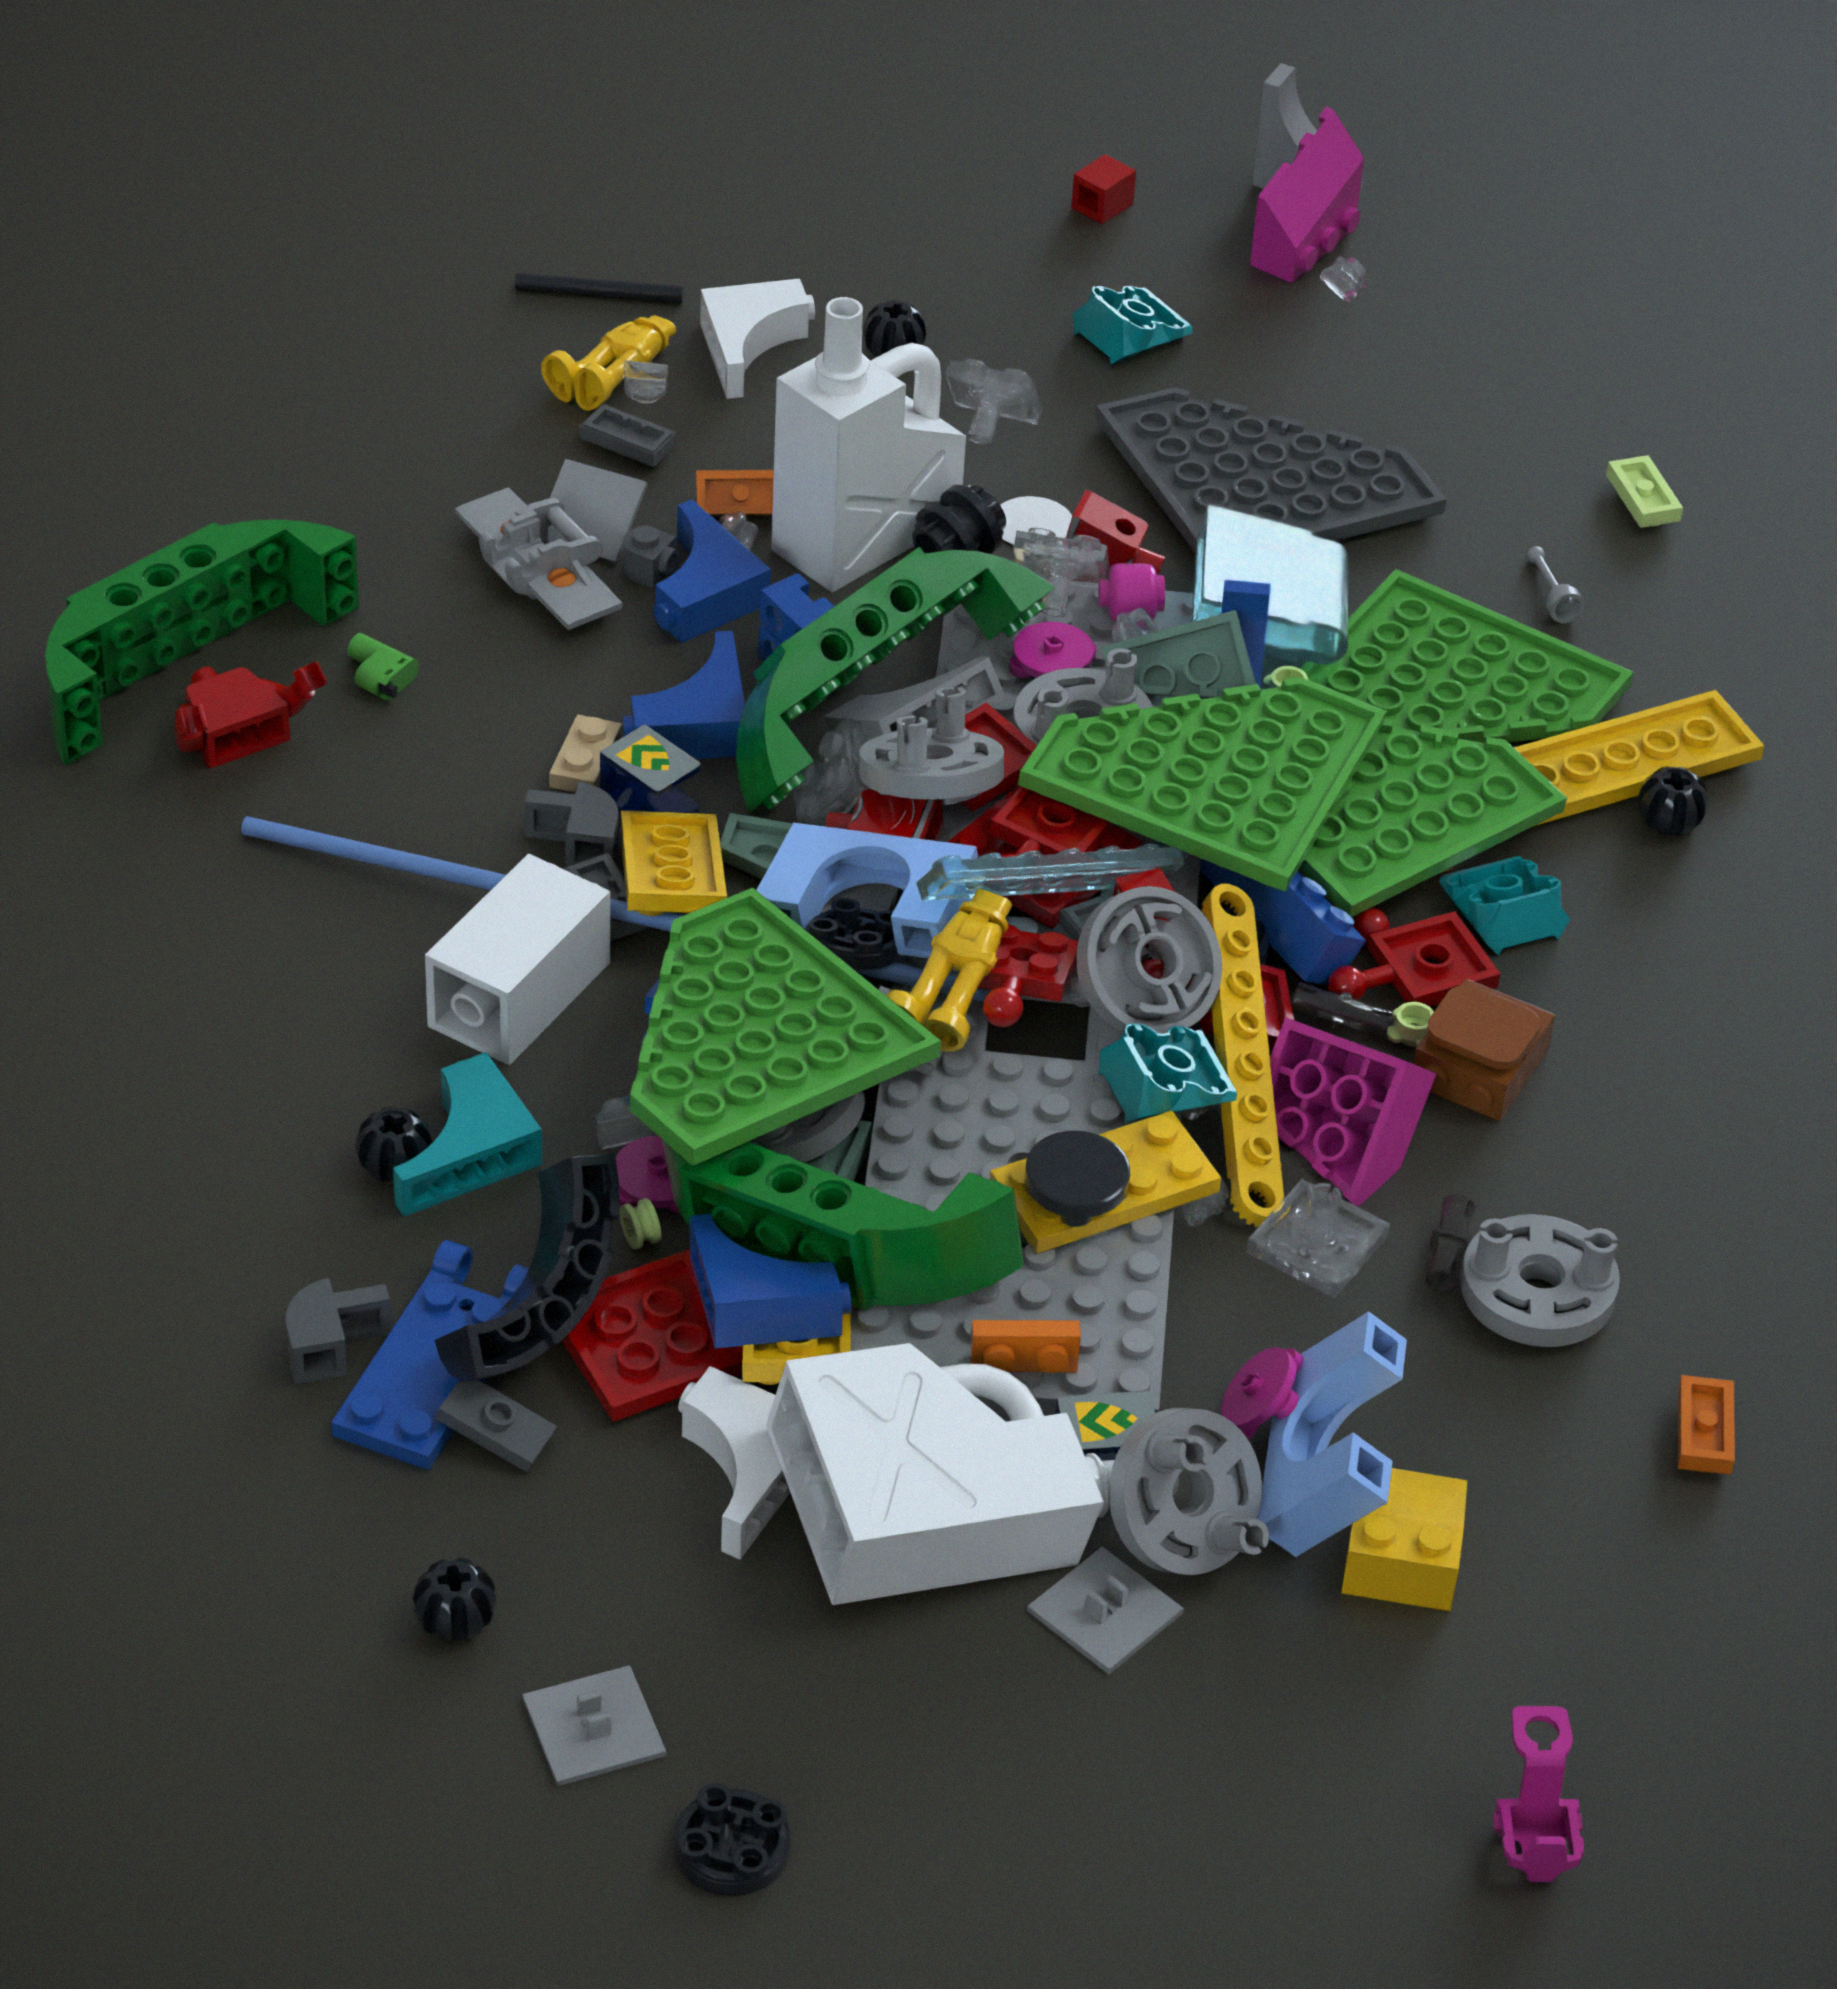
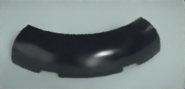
(562, 1280)

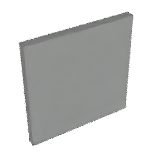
(598, 503)
(1105, 1610)
(593, 1725)

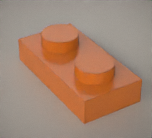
(735, 491)
(1026, 1345)
(1706, 1425)

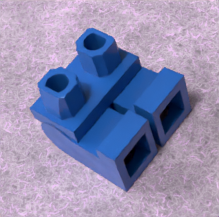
(791, 612)

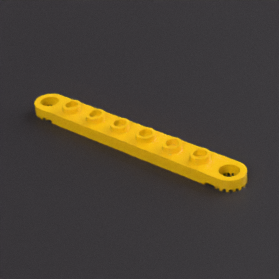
(1244, 1054)

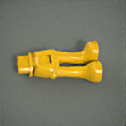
(588, 379)
(963, 945)

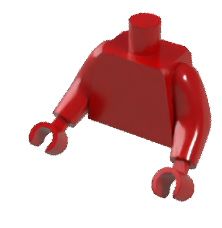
(239, 712)

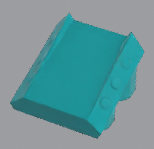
(1127, 322)
(1508, 902)
(1163, 1071)

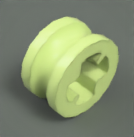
(640, 1223)

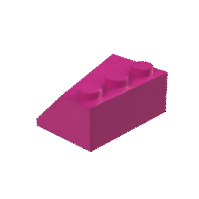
(1309, 202)
(1345, 1106)

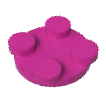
(1049, 648)
(644, 1174)
(1262, 1389)

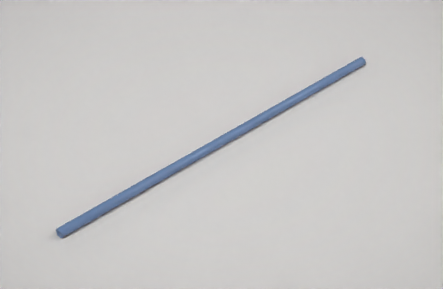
(488, 880)

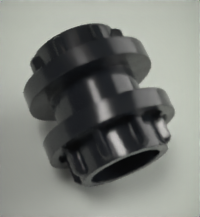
(964, 520)

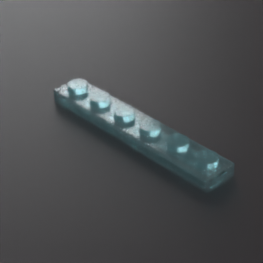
(1042, 873)

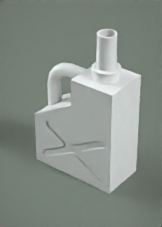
(857, 453)
(921, 1481)

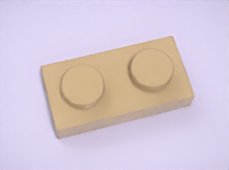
(581, 752)

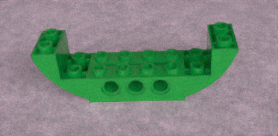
(182, 602)
(863, 633)
(877, 1242)

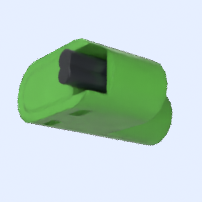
(383, 668)

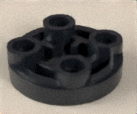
(856, 934)
(1077, 1175)
(732, 1840)

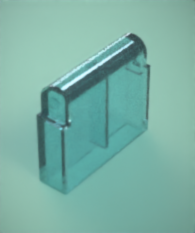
(1305, 577)

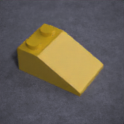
(1410, 1544)

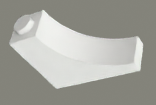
(750, 320)
(730, 1425)

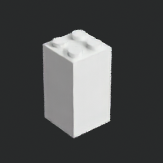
(518, 959)

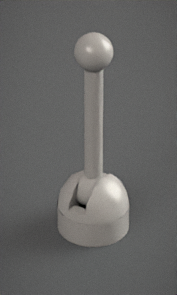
(1562, 600)

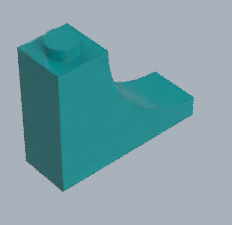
(483, 1140)

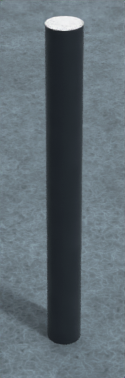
(599, 287)

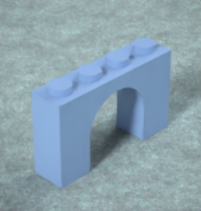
(824, 861)
(1320, 1489)

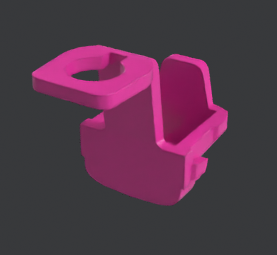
(1538, 1814)

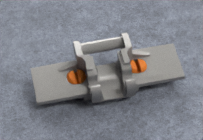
(553, 572)

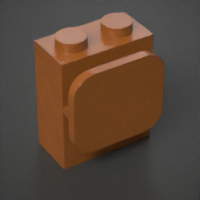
(1483, 1047)

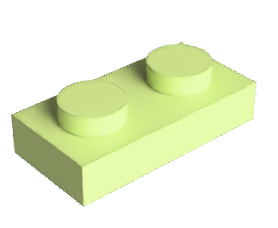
(1644, 491)

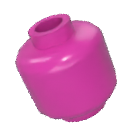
(1132, 588)

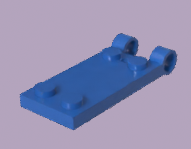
(406, 1381)

